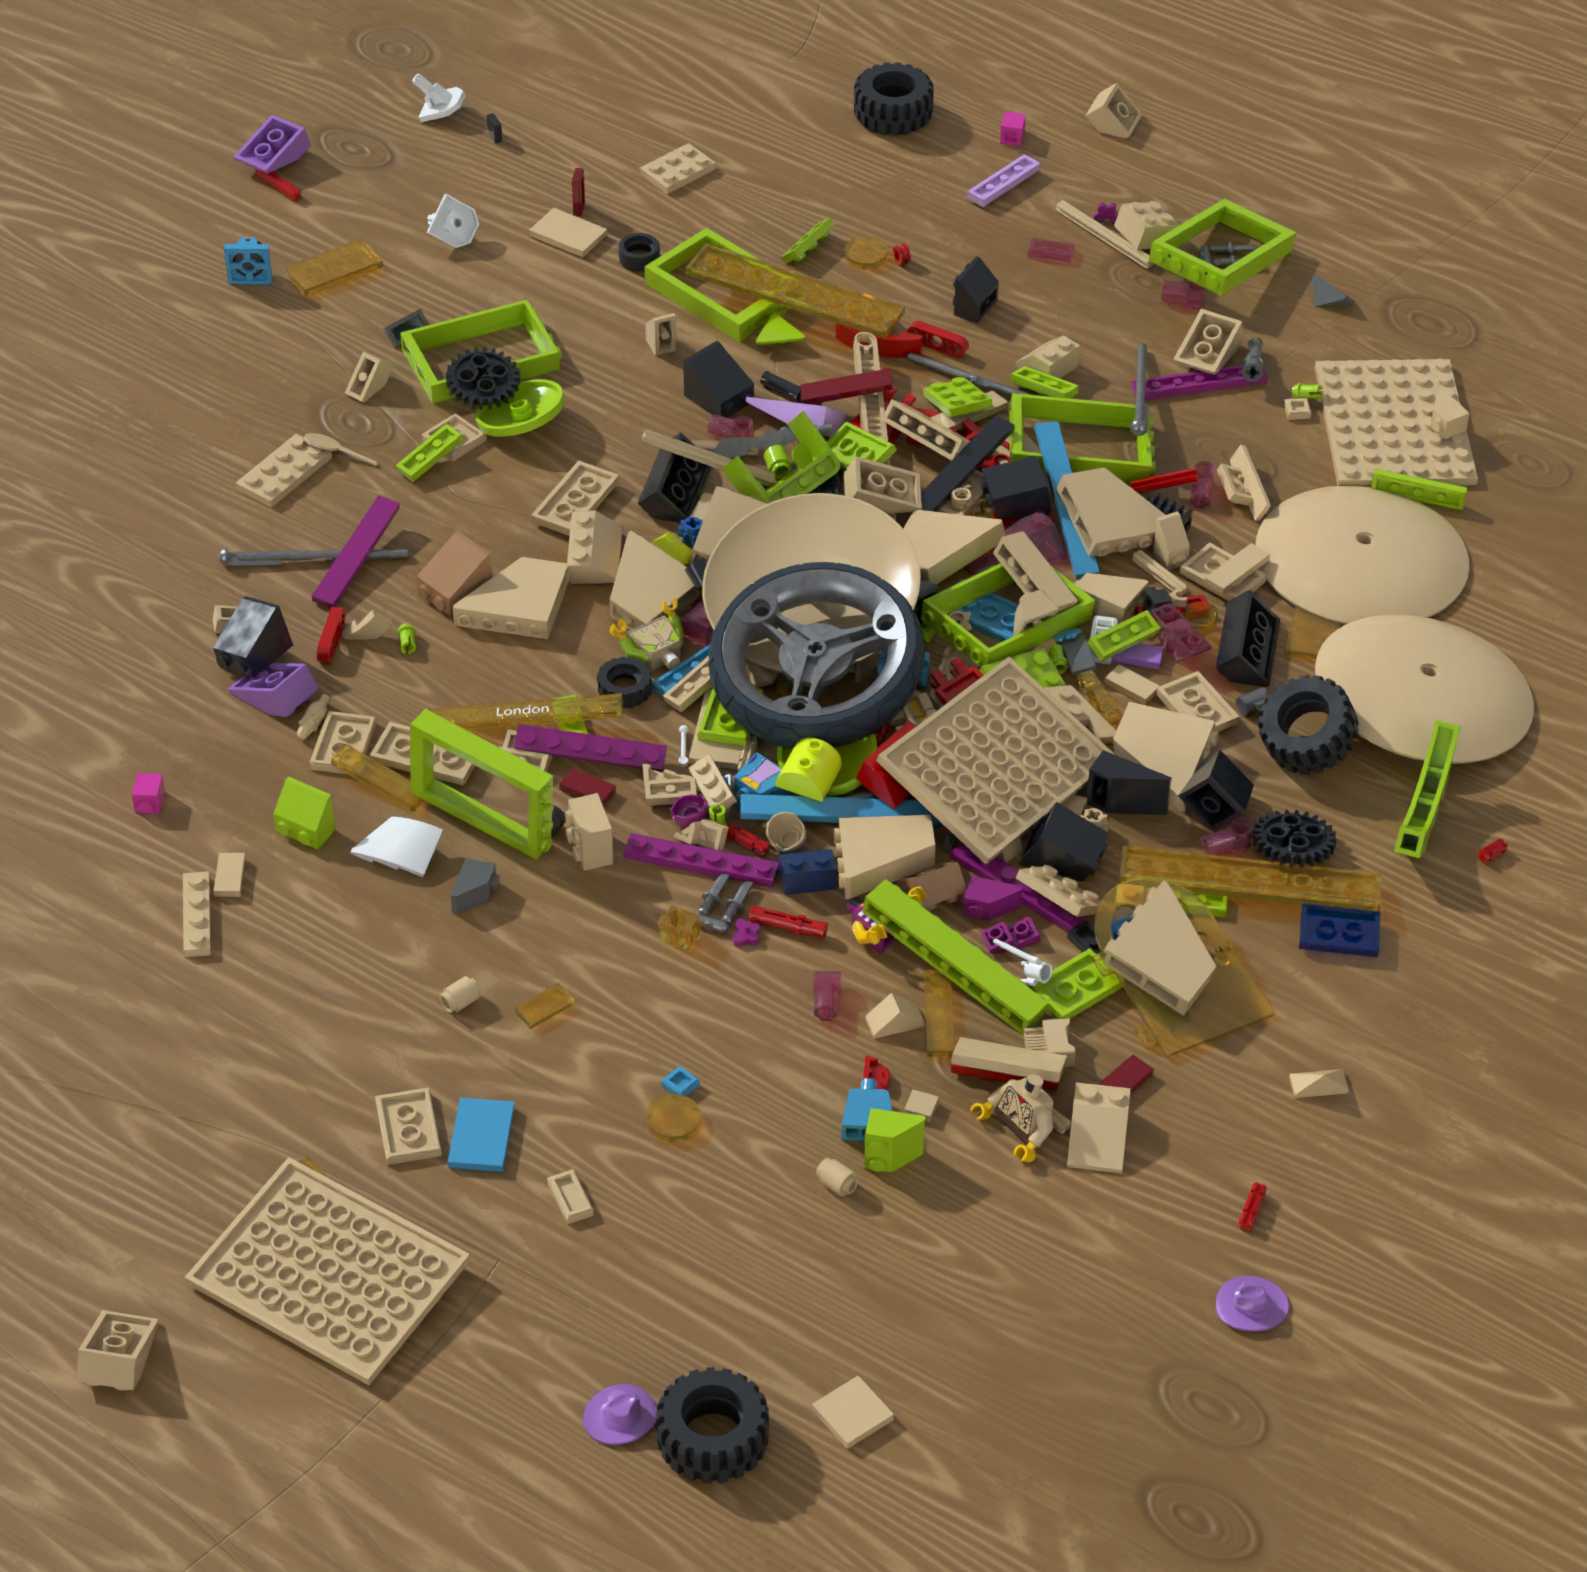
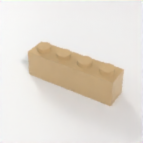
(924, 429)
(1032, 570)

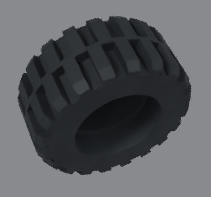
(893, 98)
(1292, 702)
(716, 1456)

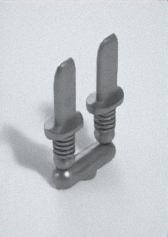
(1205, 253)
(713, 897)

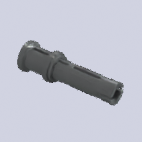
(1253, 362)

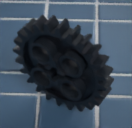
(482, 378)
(1294, 838)

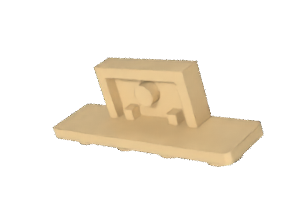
(1244, 484)

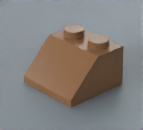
(939, 883)

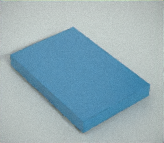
(481, 1134)

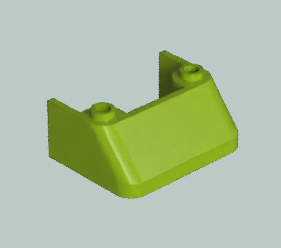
(812, 456)

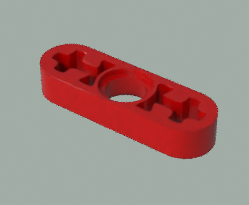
(952, 343)
(331, 634)

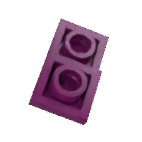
(1017, 935)

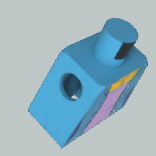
(758, 778)

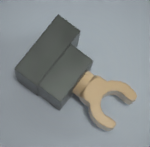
(1154, 598)

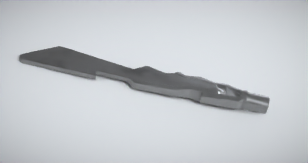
(738, 446)

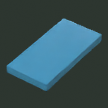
(992, 616)

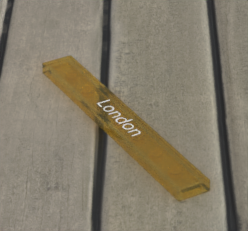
(533, 711)

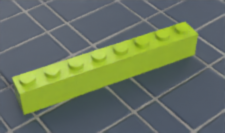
(955, 957)

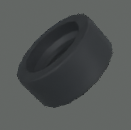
(638, 241)

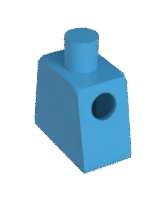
(858, 1109)

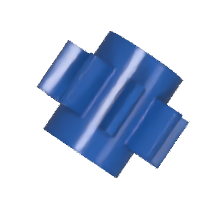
(689, 530)

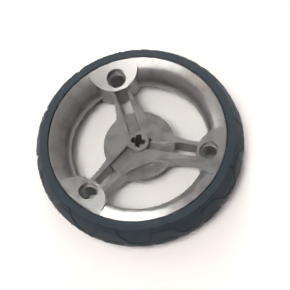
(817, 654)

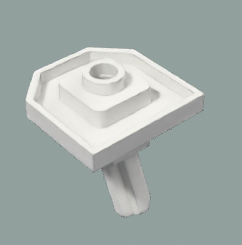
(439, 101)
(453, 222)

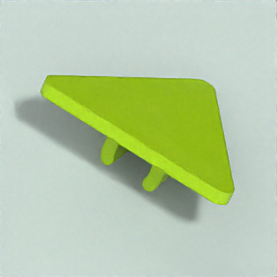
(778, 331)

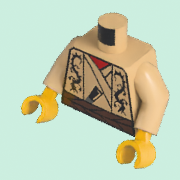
(1024, 1110)

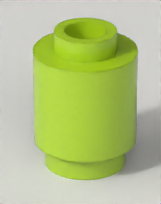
(777, 461)

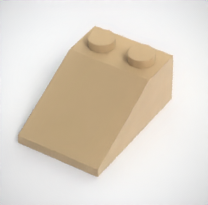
(1210, 342)
(883, 486)
(1098, 1127)
(116, 1350)

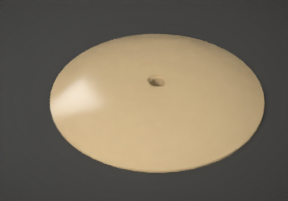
(807, 531)
(1362, 554)
(1423, 670)

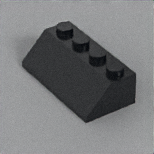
(673, 485)
(1248, 641)

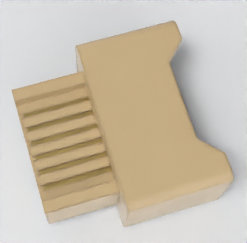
(1051, 1038)

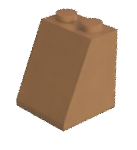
(454, 573)

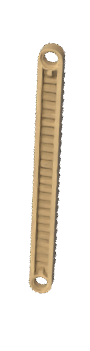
(870, 405)

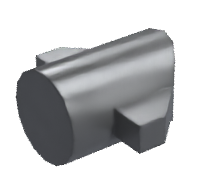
(1251, 701)

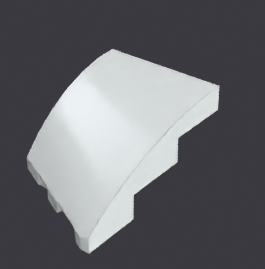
(400, 844)

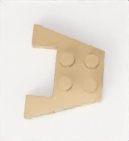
(1083, 712)

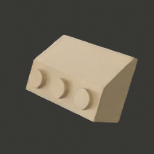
(593, 548)

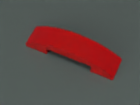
(887, 347)

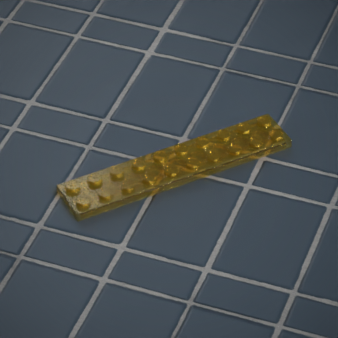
(795, 290)
(1254, 878)

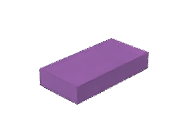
(1140, 655)

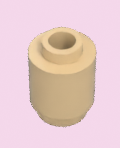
(459, 994)
(837, 1176)

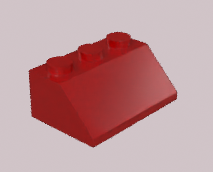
(880, 781)

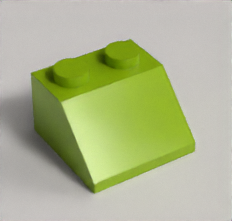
(304, 813)
(893, 1139)

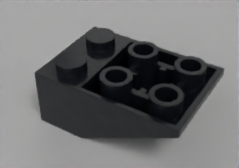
(1127, 787)

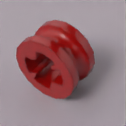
(901, 254)

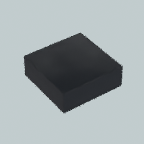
(494, 128)

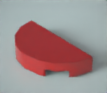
(876, 1071)

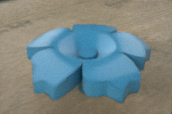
(1070, 633)

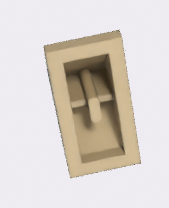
(894, 1016)

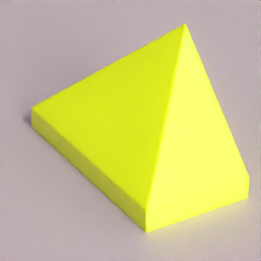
(673, 547)

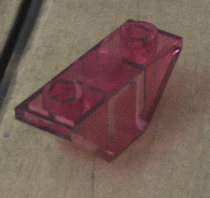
(1178, 634)

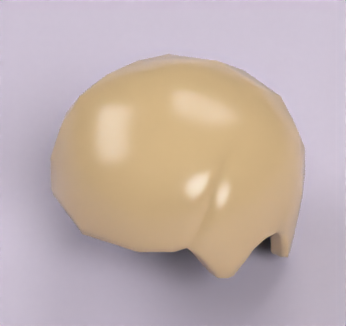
(786, 832)

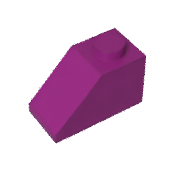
(990, 898)

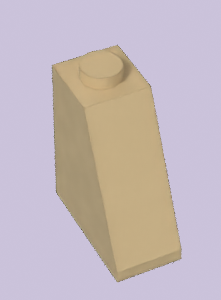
(1113, 594)

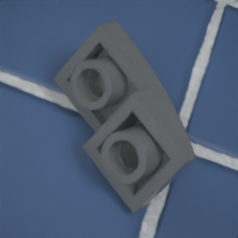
(1078, 655)

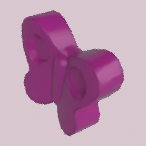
(1106, 212)
(746, 933)

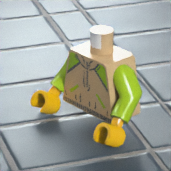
(655, 642)

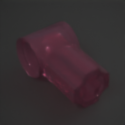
(1188, 293)
(730, 428)
(1202, 489)
(1236, 838)
(826, 990)

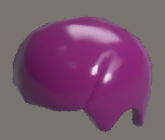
(689, 810)

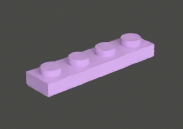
(1003, 180)

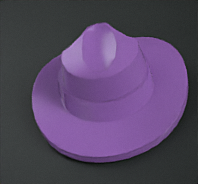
(1251, 1304)
(619, 1414)

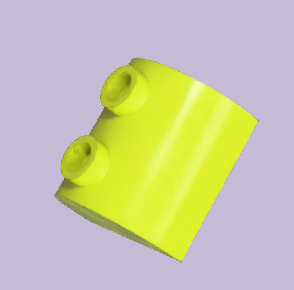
(810, 769)

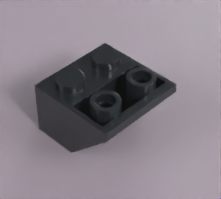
(975, 291)

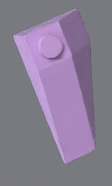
(788, 410)

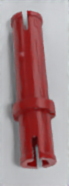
(781, 920)

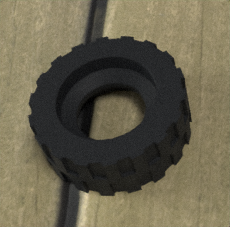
(625, 668)

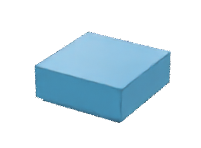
(680, 1082)

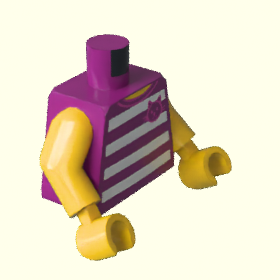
(870, 932)

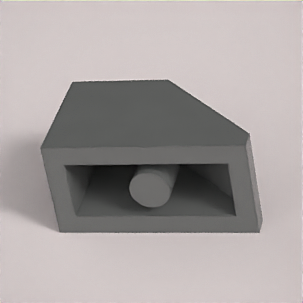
(474, 885)

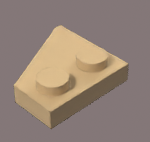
(666, 786)

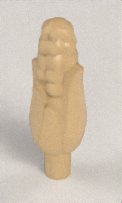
(313, 717)

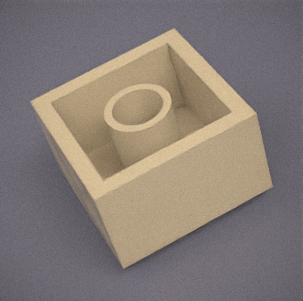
(1143, 223)
(589, 832)

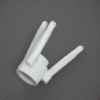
(1034, 969)

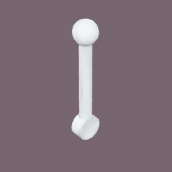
(683, 760)

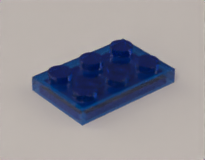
(1339, 930)

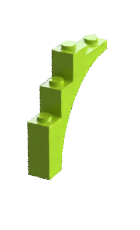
(1430, 790)

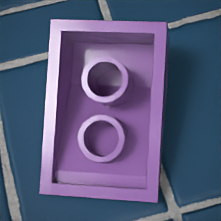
(274, 145)
(276, 688)

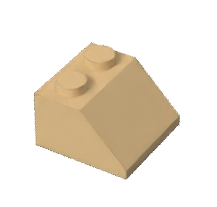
(1114, 112)
(1053, 358)

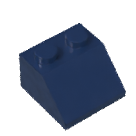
(807, 871)

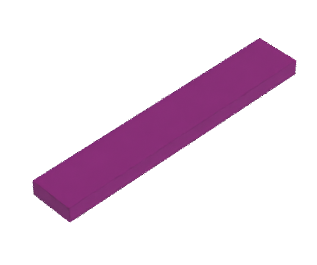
(1196, 382)
(355, 552)

